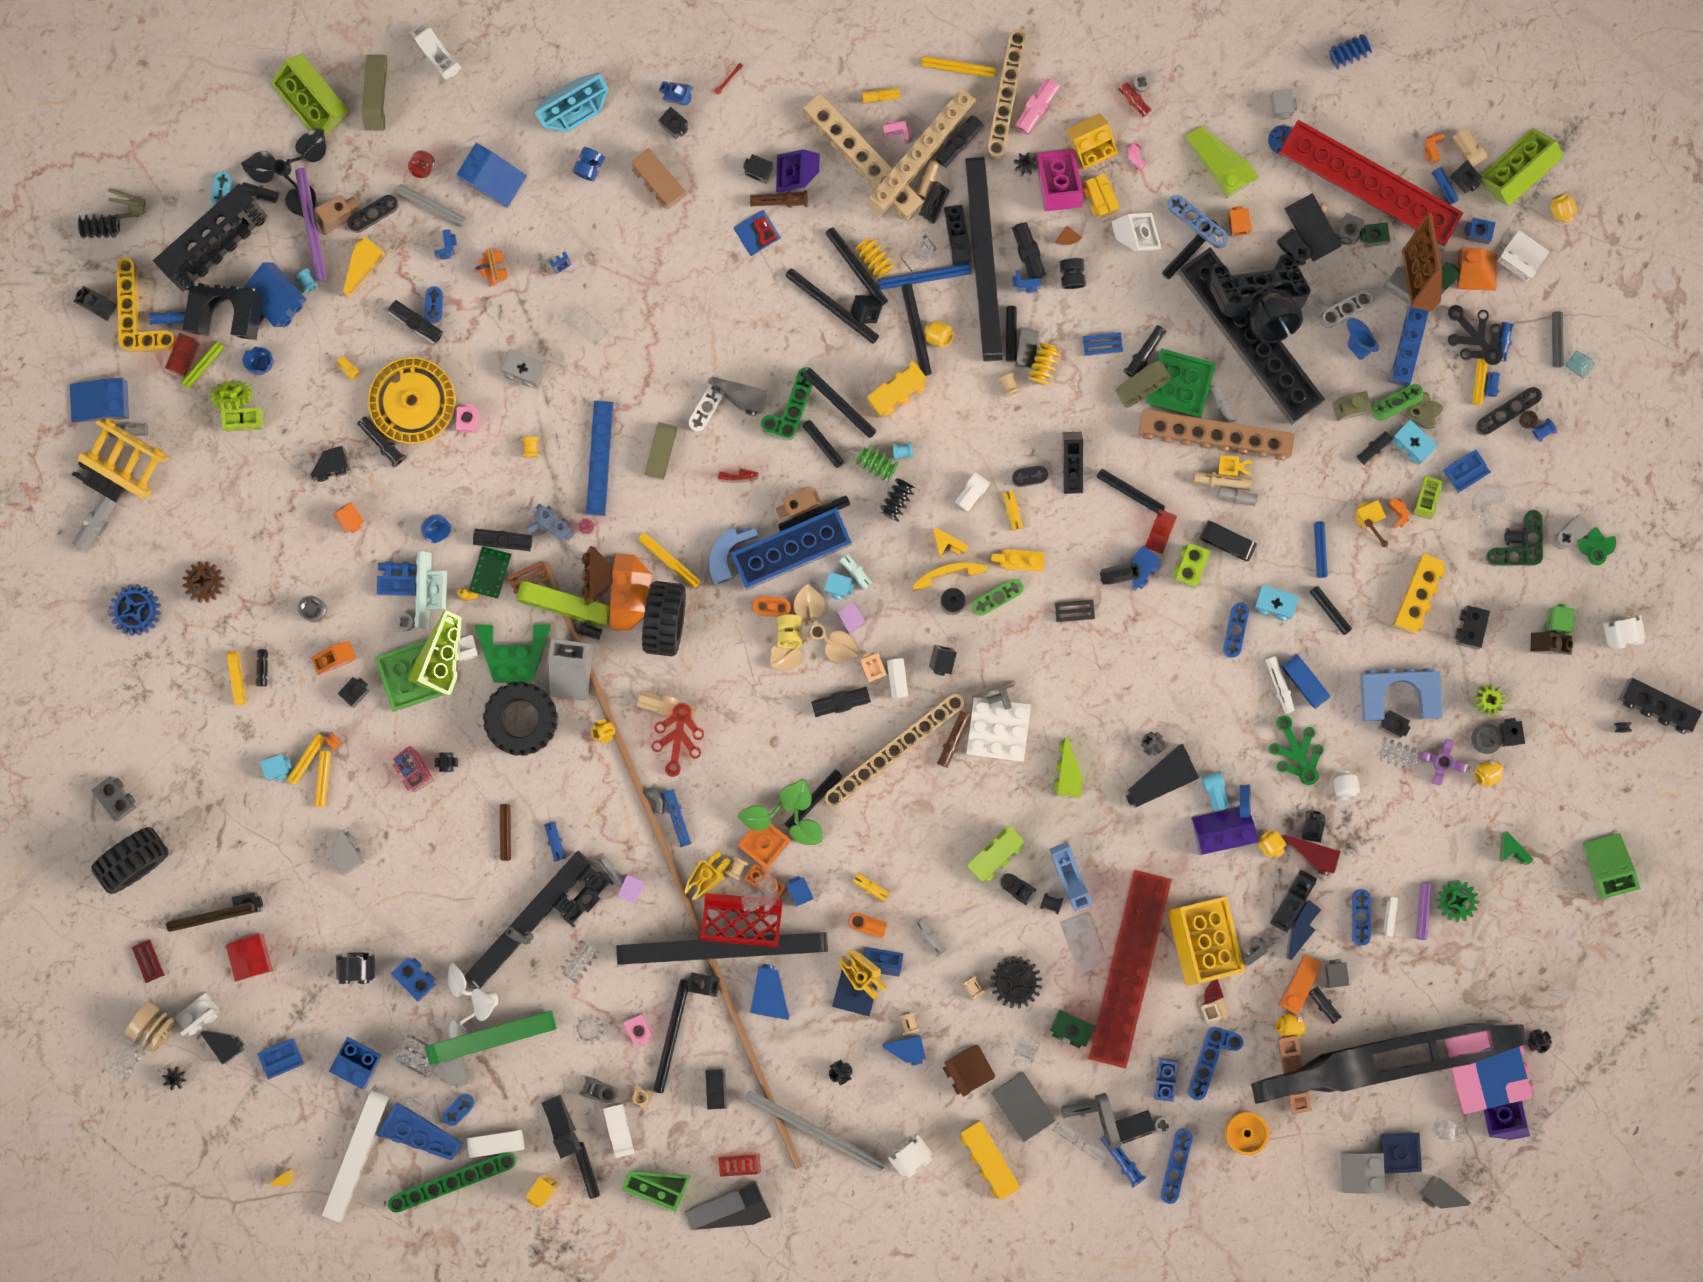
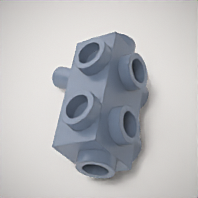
(546, 520)

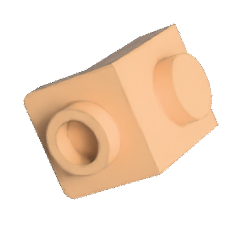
(873, 666)

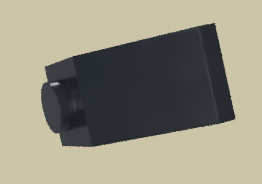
(223, 1045)

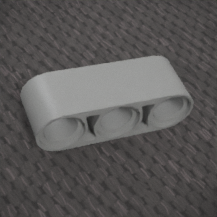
(1352, 302)

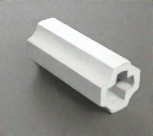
(897, 678)

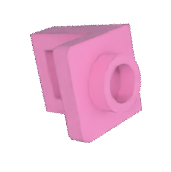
(894, 128)

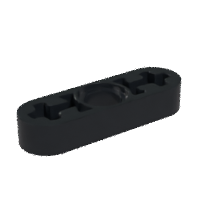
(363, 225)

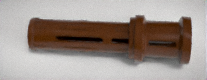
(755, 200)

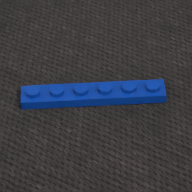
(599, 458)

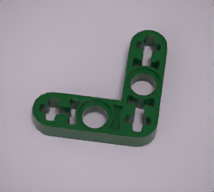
(1524, 553)

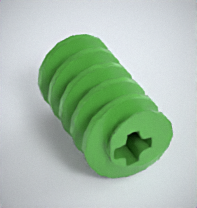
(877, 463)

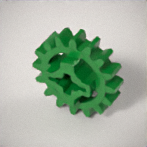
(1454, 892)

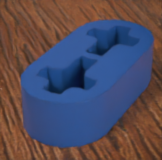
(438, 304)
(1245, 801)
(455, 1106)

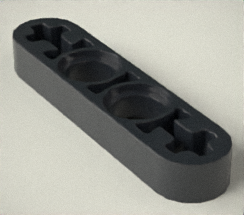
(1509, 412)

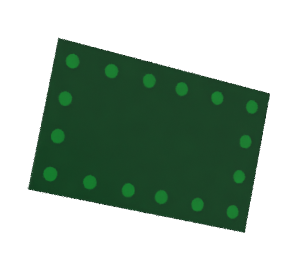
(490, 572)

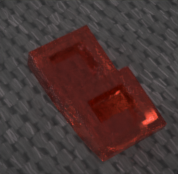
(743, 476)
(1160, 531)

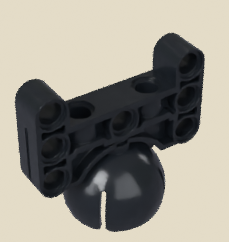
(1265, 295)

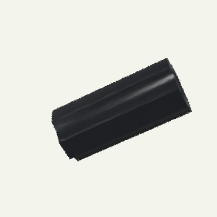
(1119, 573)

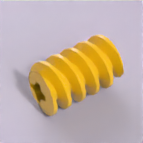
(874, 257)
(1043, 364)

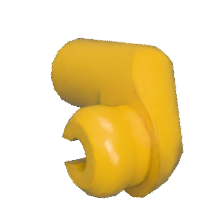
(466, 595)

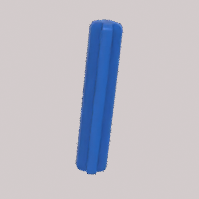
(1320, 549)

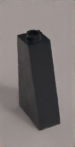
(1166, 776)

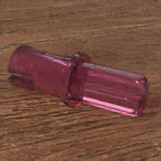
(586, 526)

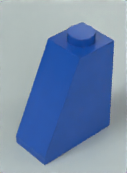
(769, 994)

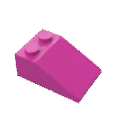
(1059, 180)

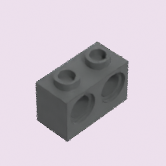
(110, 801)

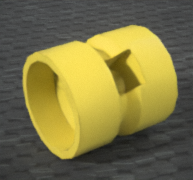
(789, 633)

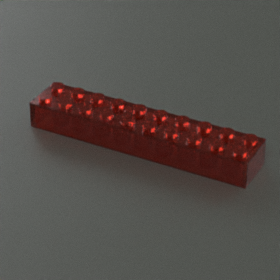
(1129, 969)

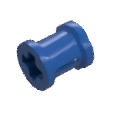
(1544, 430)

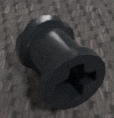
(1515, 536)
(1051, 903)

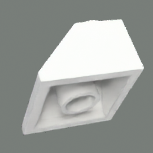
(1137, 232)

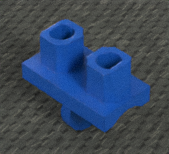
(676, 92)

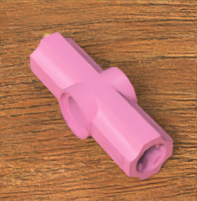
(1037, 106)

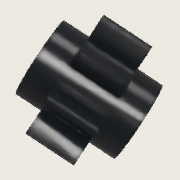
(1022, 158)
(446, 762)
(1539, 1041)
(840, 1072)
(169, 1081)

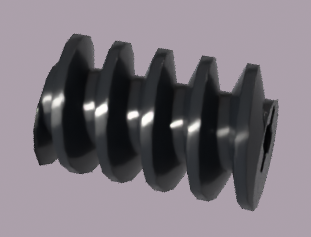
(99, 227)
(897, 499)

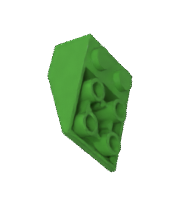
(1611, 866)

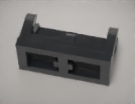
(1135, 1127)

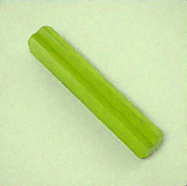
(202, 364)

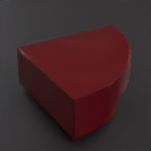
(1213, 992)

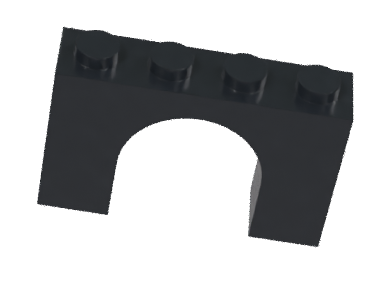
(204, 299)

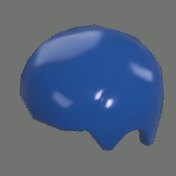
(258, 360)
(435, 528)

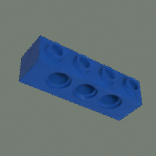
(1408, 346)

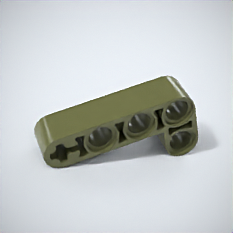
(374, 92)

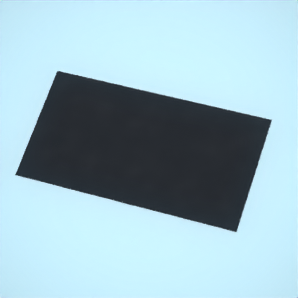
(1313, 226)

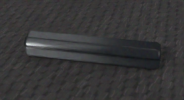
(1011, 329)
(823, 444)
(1330, 610)
(587, 1172)

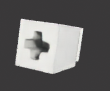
(619, 1130)

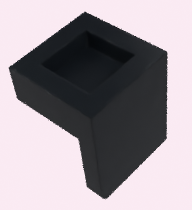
(866, 309)

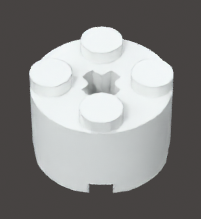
(1624, 631)
(910, 1155)

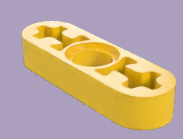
(236, 678)

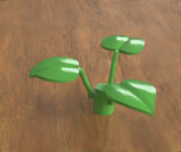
(793, 797)

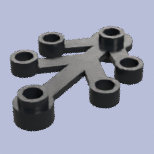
(1476, 338)

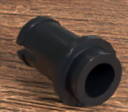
(590, 631)

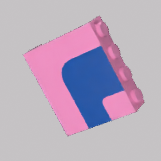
(1489, 1081)

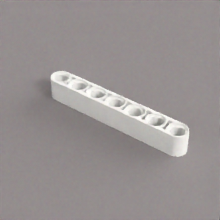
(356, 1156)

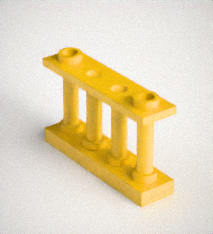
(108, 469)

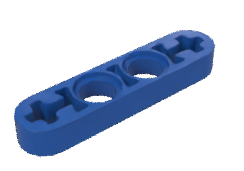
(1178, 1166)

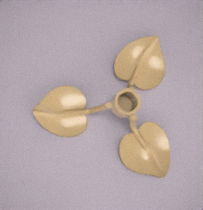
(839, 648)

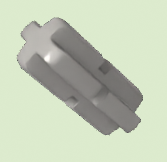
(608, 867)

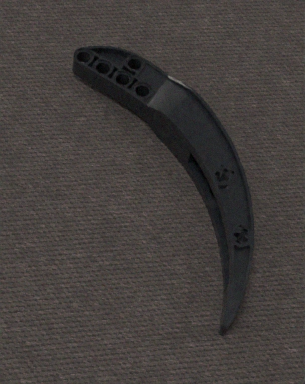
(1356, 1068)

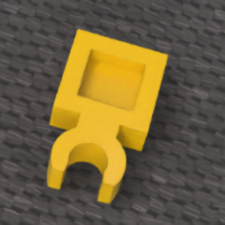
(1230, 466)

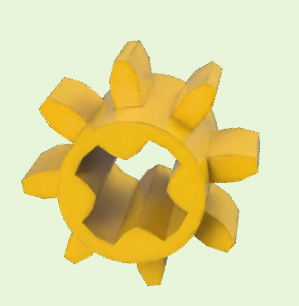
(603, 731)

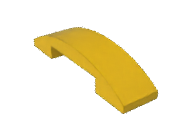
(972, 569)

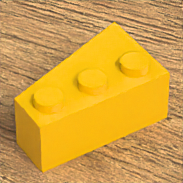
(897, 390)

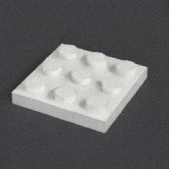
(998, 731)

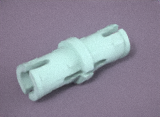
(856, 571)

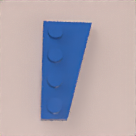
(413, 1130)

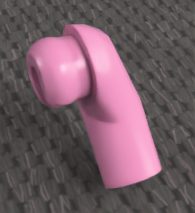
(1133, 155)

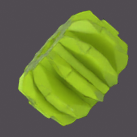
(1488, 706)

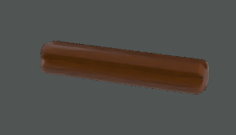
(505, 832)

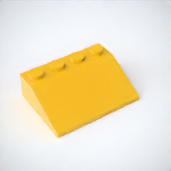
(1206, 941)

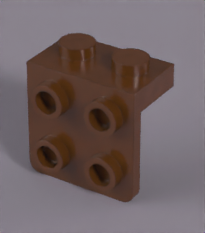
(968, 1070)

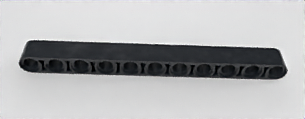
(984, 259)
(706, 950)

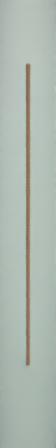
(680, 886)

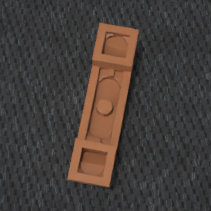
(1291, 1061)

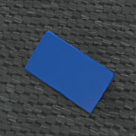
(887, 961)

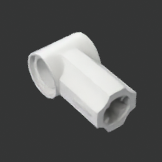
(974, 489)

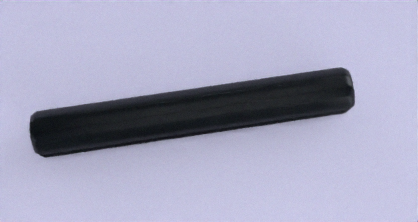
(1185, 254)
(1130, 491)
(839, 503)
(816, 796)

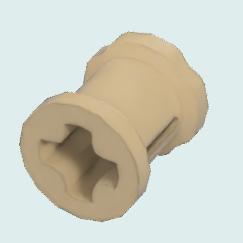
(1009, 385)
(736, 868)
(973, 988)
(909, 1023)

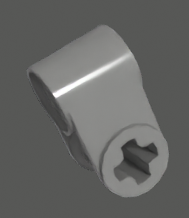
(1573, 531)

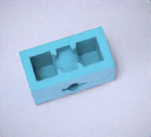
(1422, 448)
(1286, 600)

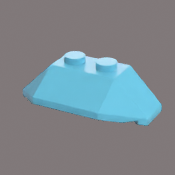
(573, 103)

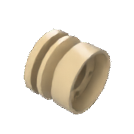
(153, 1029)

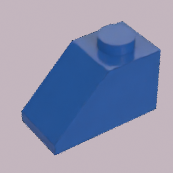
(907, 1050)

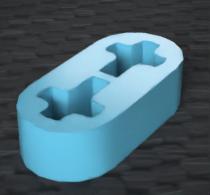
(227, 187)

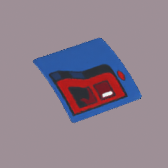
(757, 232)

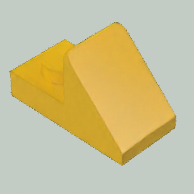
(943, 540)

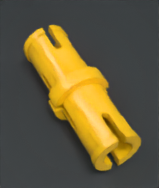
(1012, 510)
(871, 887)

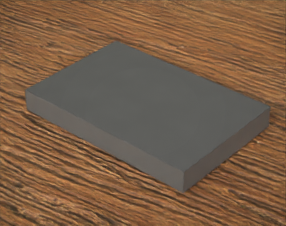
(1023, 1107)

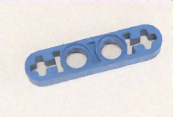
(1196, 223)

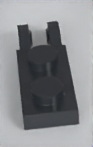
(100, 483)

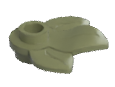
(1427, 412)

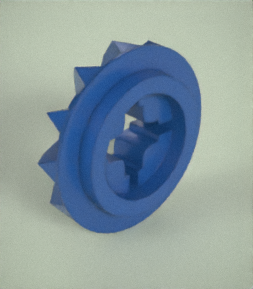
(1274, 143)

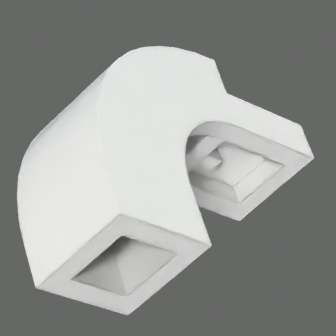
(435, 51)

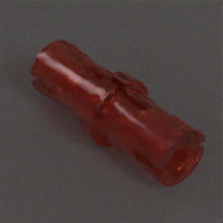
(1135, 99)

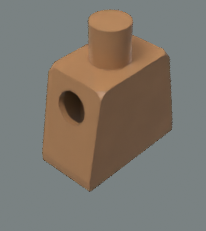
(334, 213)
(806, 498)

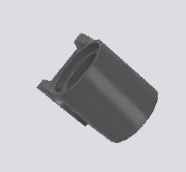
(597, 1090)

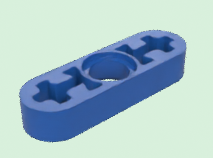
(1233, 615)
(1367, 932)

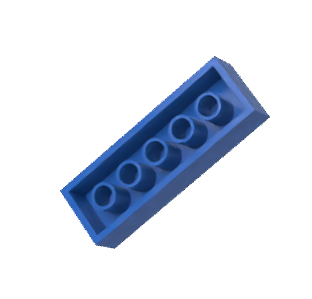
(791, 549)

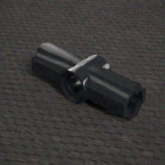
(967, 133)
(1028, 251)
(424, 329)
(490, 538)
(841, 702)

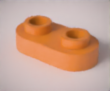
(771, 606)

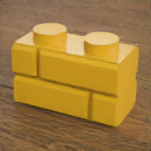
(1101, 196)

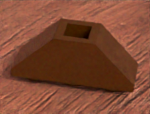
(596, 575)

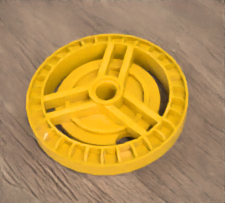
(412, 416)

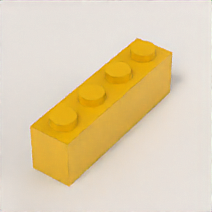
(990, 1160)

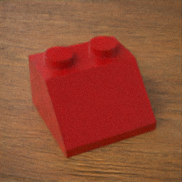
(249, 957)

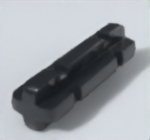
(262, 668)

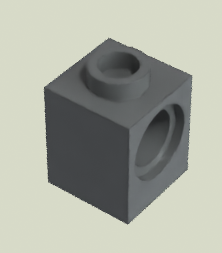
(1350, 221)
(1336, 974)

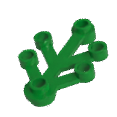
(1298, 753)

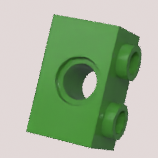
(1560, 619)

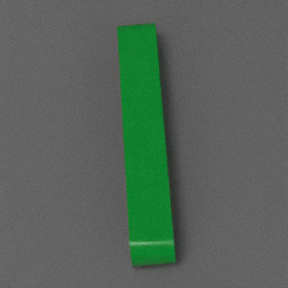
(490, 1037)
(442, 1182)

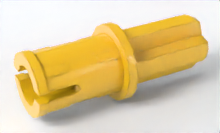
(880, 95)

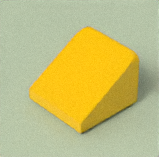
(284, 1179)

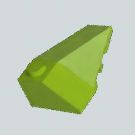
(1225, 165)

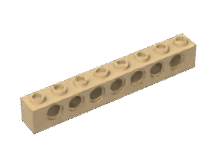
(820, 105)
(921, 152)

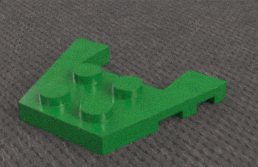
(513, 662)

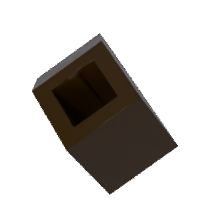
(1551, 643)

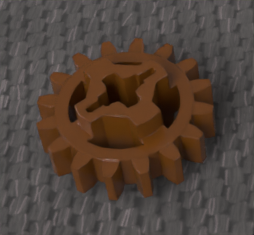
(205, 590)

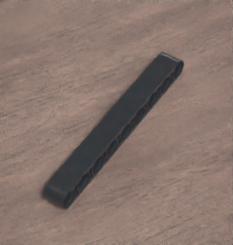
(527, 920)

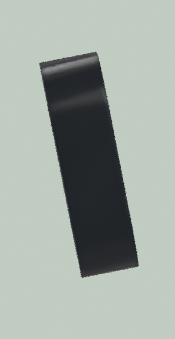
(1031, 480)

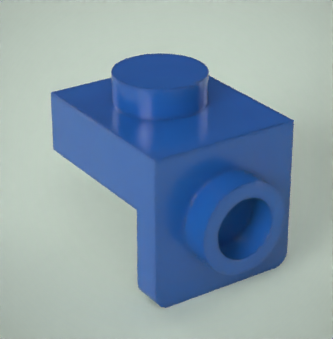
(449, 241)
(1029, 286)

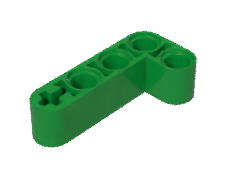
(793, 402)

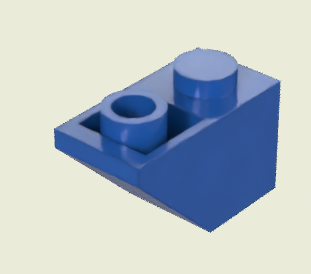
(1147, 564)

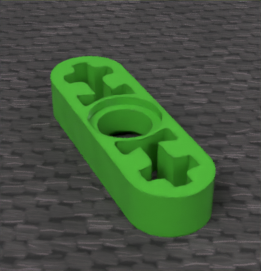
(1394, 409)
(1007, 585)

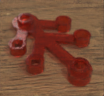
(678, 735)

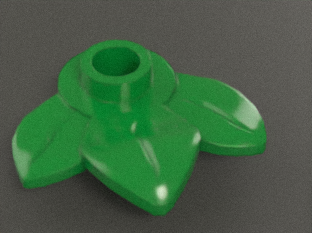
(1597, 544)

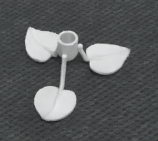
(482, 1002)

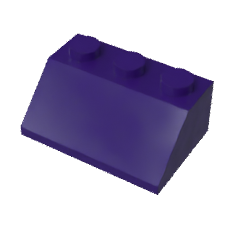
(1223, 831)

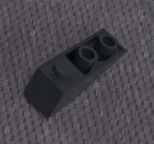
(957, 235)

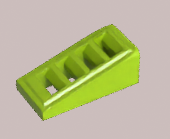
(1425, 509)

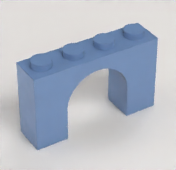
(1425, 683)

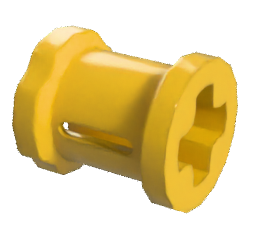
(530, 447)

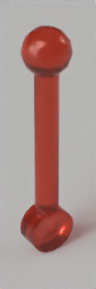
(718, 90)

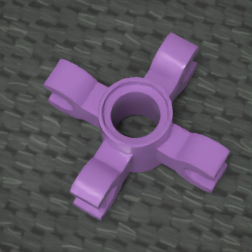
(1446, 749)

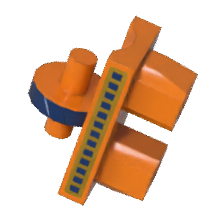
(488, 268)

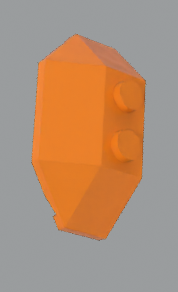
(628, 592)

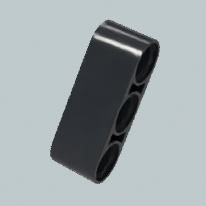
(1228, 541)

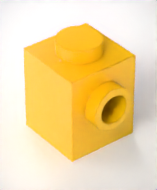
(1369, 511)

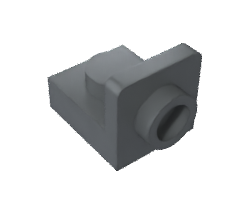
(1254, 954)

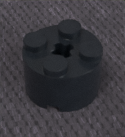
(355, 967)

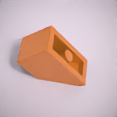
(333, 657)

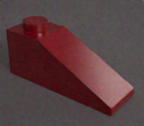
(1316, 855)

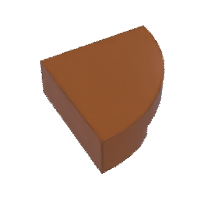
(1068, 237)

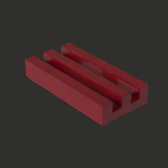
(156, 961)

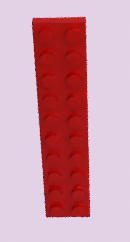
(1368, 181)

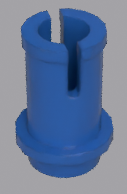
(1492, 384)

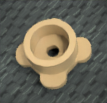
(636, 1100)

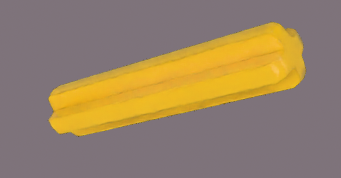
(1479, 383)
(306, 759)
(322, 778)

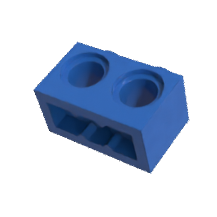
(410, 982)

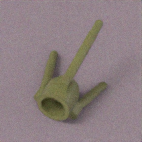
(134, 204)

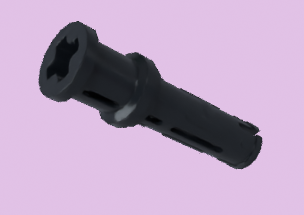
(1140, 359)
(387, 448)

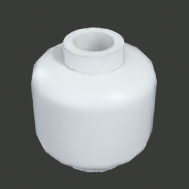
(1346, 786)

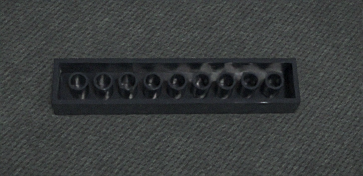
(1268, 362)

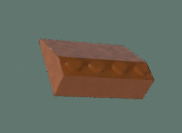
(1423, 266)

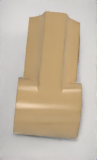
(1470, 150)

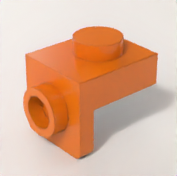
(1431, 152)
(1400, 510)

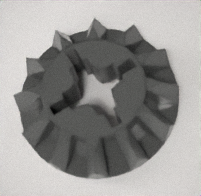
(1495, 737)

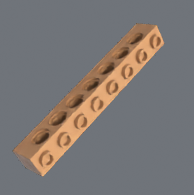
(1283, 439)

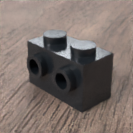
(1472, 627)

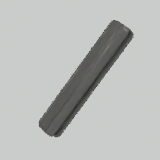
(1557, 339)

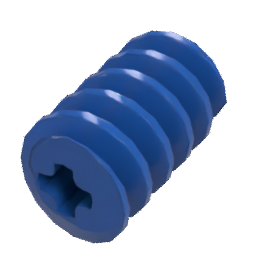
(1349, 50)

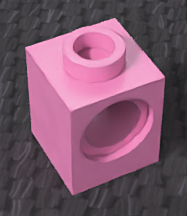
(469, 427)
(630, 1025)

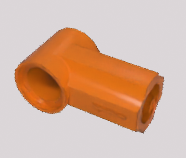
(869, 925)

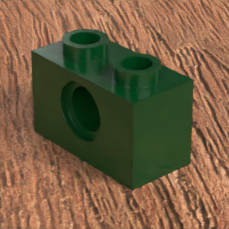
(1083, 1028)

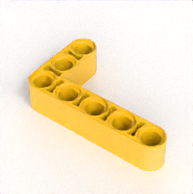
(133, 314)

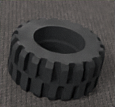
(663, 618)
(501, 700)
(129, 860)

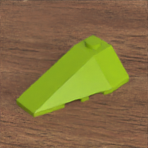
(437, 660)

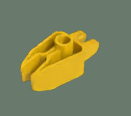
(706, 876)
(862, 973)

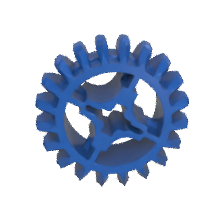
(142, 606)

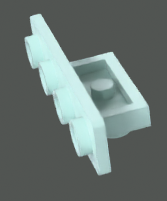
(430, 590)

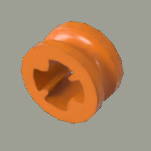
(333, 741)

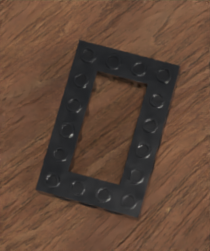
(240, 213)

